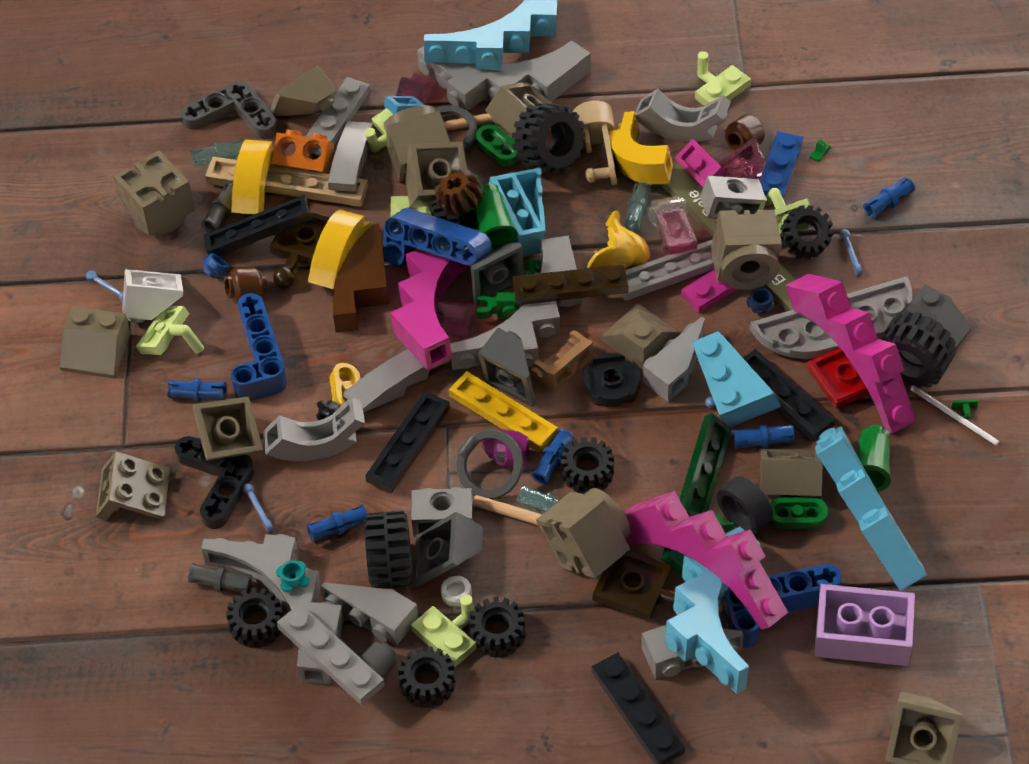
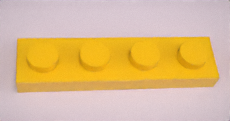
(502, 410)

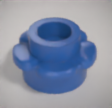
(214, 266)

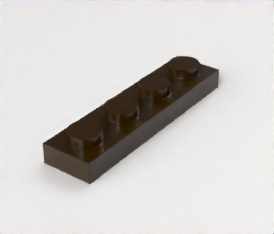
(570, 284)

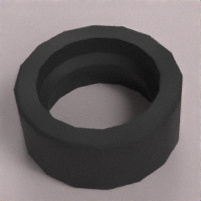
(745, 504)

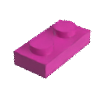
(699, 162)
(706, 292)

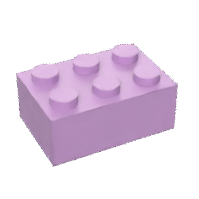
(865, 625)

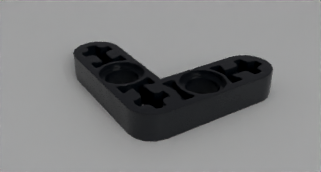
(226, 475)

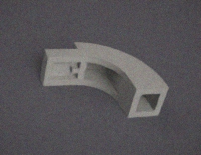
(679, 122)
(317, 439)

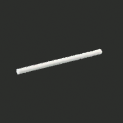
(954, 415)

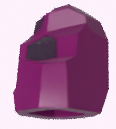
(501, 453)

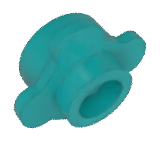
(290, 569)

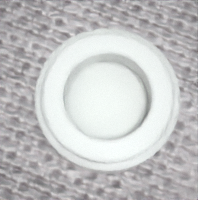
(453, 589)

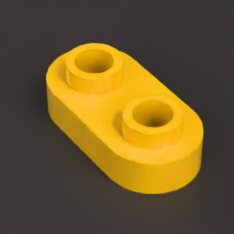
(341, 379)

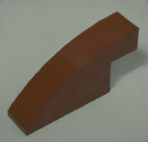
(360, 280)

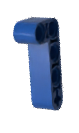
(417, 230)
(266, 372)
(805, 579)

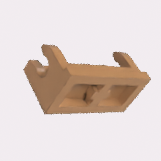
(564, 362)

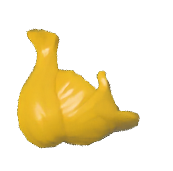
(623, 247)

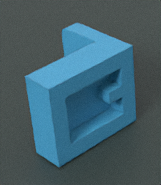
(398, 103)

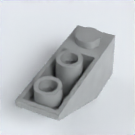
(672, 367)
(377, 609)
(668, 664)

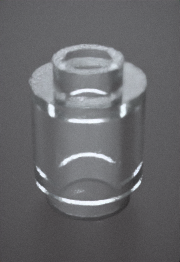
(664, 204)

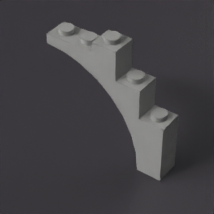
(547, 74)
(530, 320)
(262, 563)

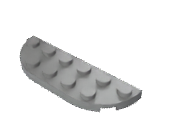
(801, 338)

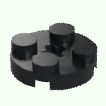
(608, 393)

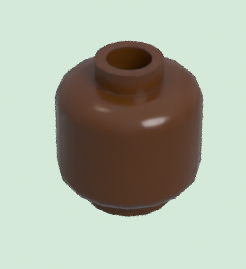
(743, 130)
(244, 281)

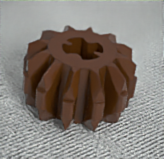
(458, 192)

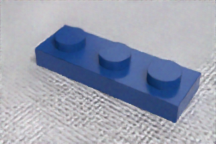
(781, 162)

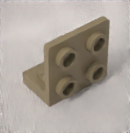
(133, 486)

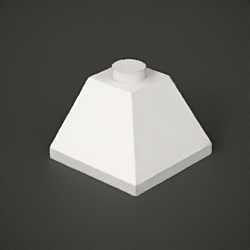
(149, 293)

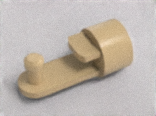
(597, 122)

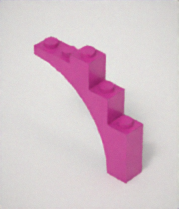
(417, 320)
(853, 331)
(731, 558)

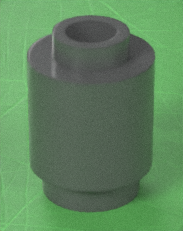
(380, 658)

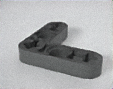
(231, 101)

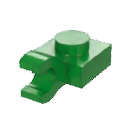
(503, 305)

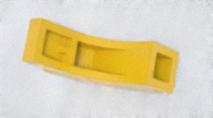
(639, 161)
(250, 176)
(334, 245)

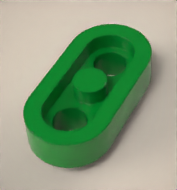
(500, 147)
(797, 513)

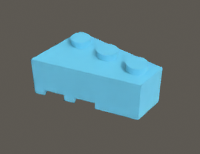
(523, 201)
(732, 382)

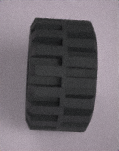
(565, 141)
(922, 346)
(388, 549)

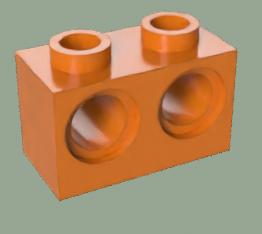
(301, 158)

